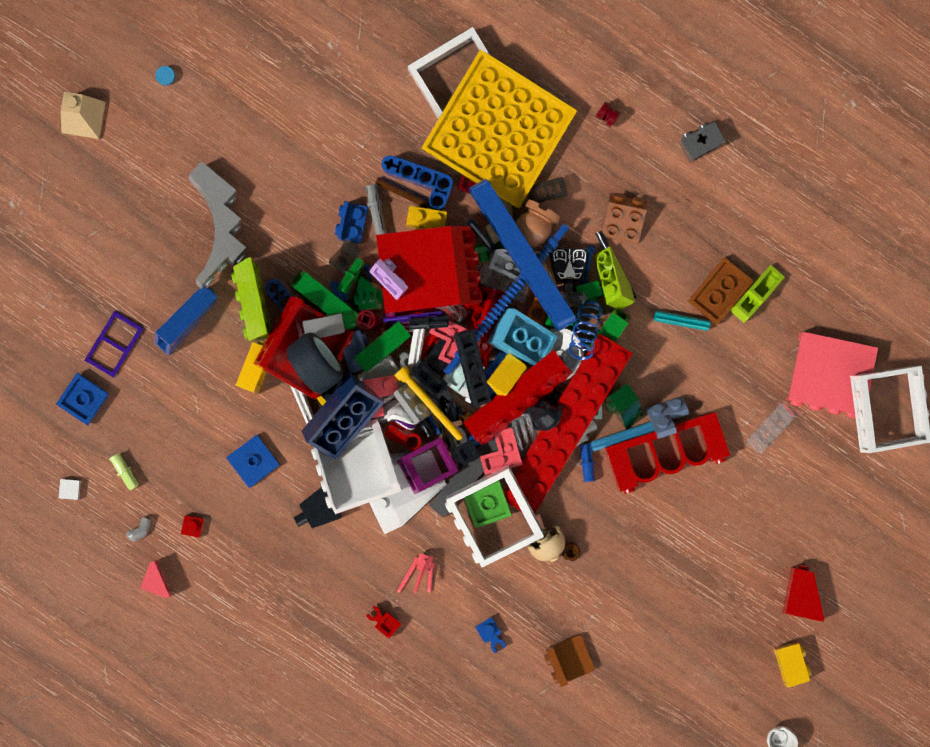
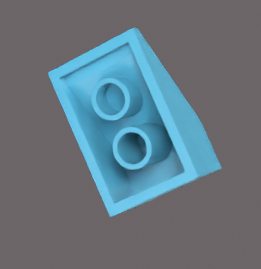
(521, 337)

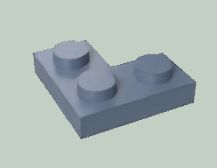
(663, 414)

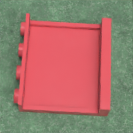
(825, 370)

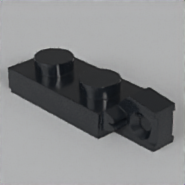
(431, 382)

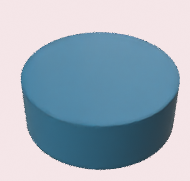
(165, 76)

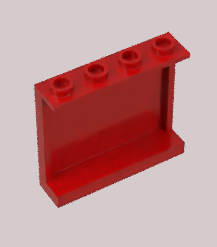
(288, 329)

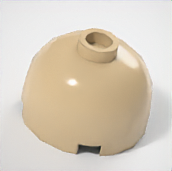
(549, 546)

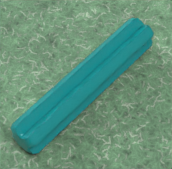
(681, 320)

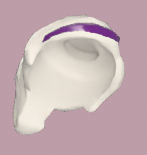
(395, 412)

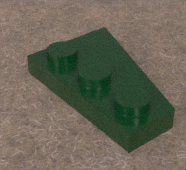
(367, 295)

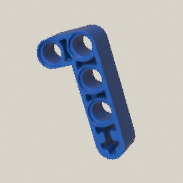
(415, 178)

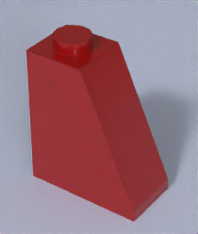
(802, 595)

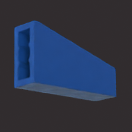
(185, 319)

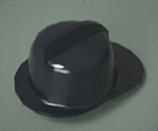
(545, 415)

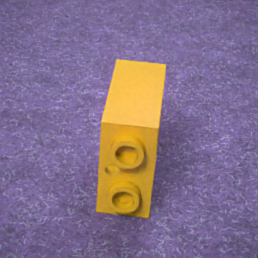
(251, 375)

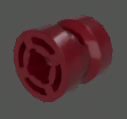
(608, 114)
(371, 322)

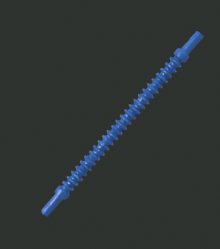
(551, 243)

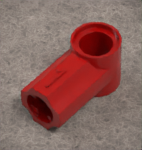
(401, 435)

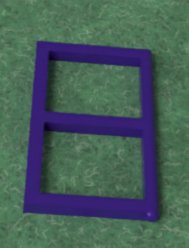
(405, 318)
(102, 337)

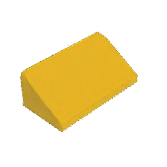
(506, 375)

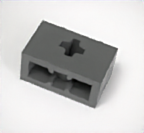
(695, 150)

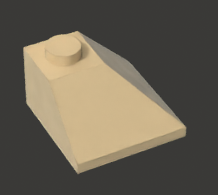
(82, 115)

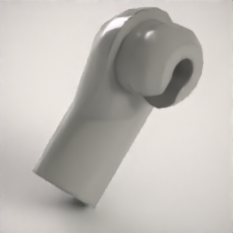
(141, 531)

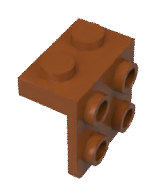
(624, 218)
(569, 660)

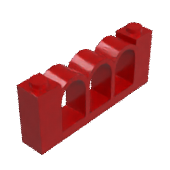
(712, 438)

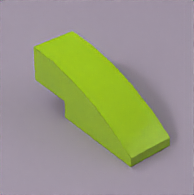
(757, 293)

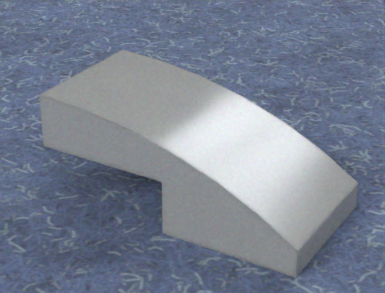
(325, 325)

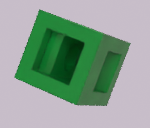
(592, 291)

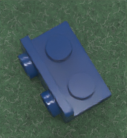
(351, 223)

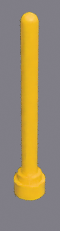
(403, 375)

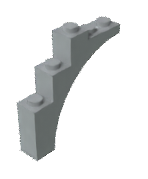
(218, 196)

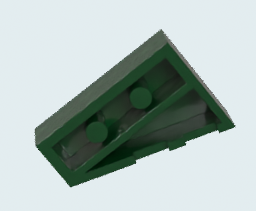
(625, 406)

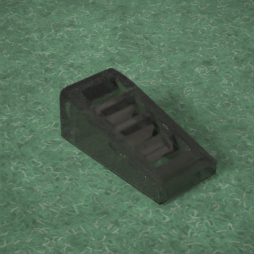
(562, 185)

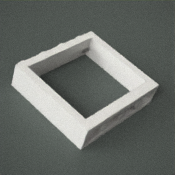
(435, 56)
(864, 415)
(460, 523)

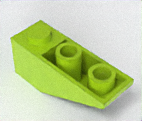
(613, 280)

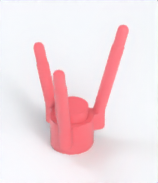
(423, 563)

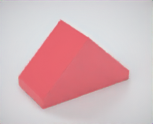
(155, 581)

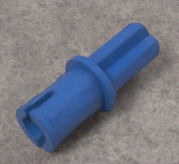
(587, 463)

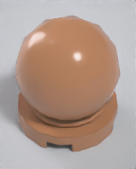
(536, 224)

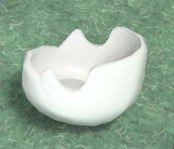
(781, 737)

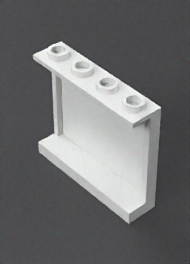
(360, 472)

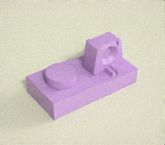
(384, 274)

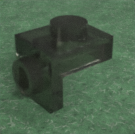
(345, 256)

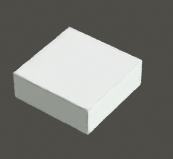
(69, 489)

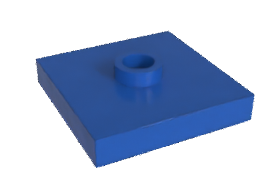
(82, 399)
(253, 461)

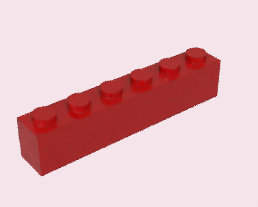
(524, 394)

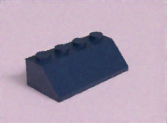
(342, 417)

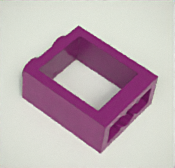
(411, 473)

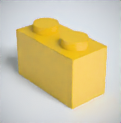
(424, 218)
(792, 664)

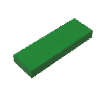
(382, 347)

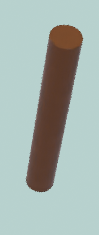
(401, 192)

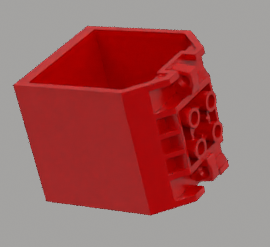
(434, 266)

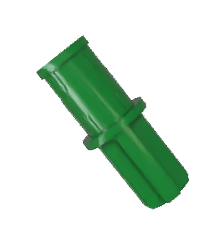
(351, 276)

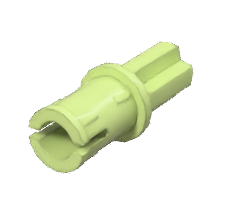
(124, 471)

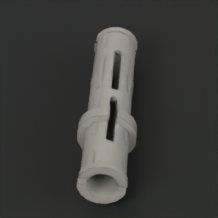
(376, 209)

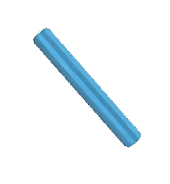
(622, 436)

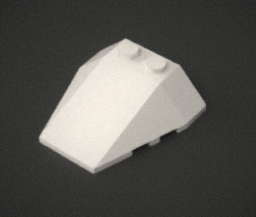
(399, 507)

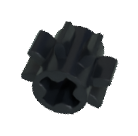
(452, 411)

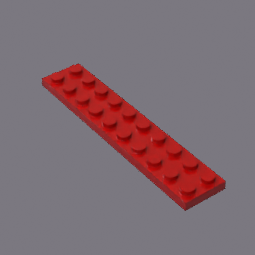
(579, 406)

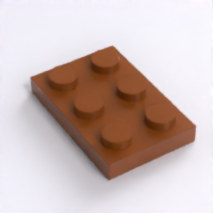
(720, 291)

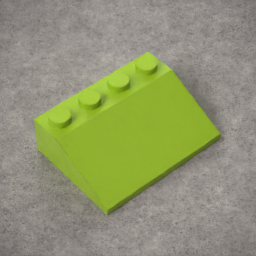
(252, 300)

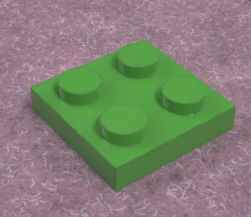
(487, 505)

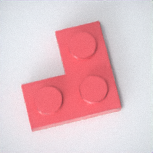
(447, 334)
(382, 387)
(506, 455)

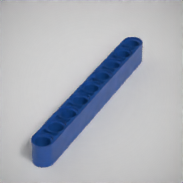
(522, 254)

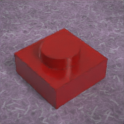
(192, 526)

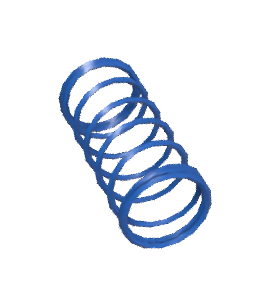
(585, 331)

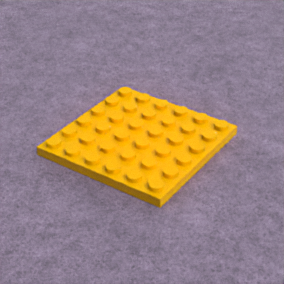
(499, 128)

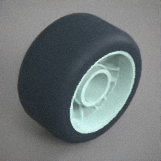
(314, 362)

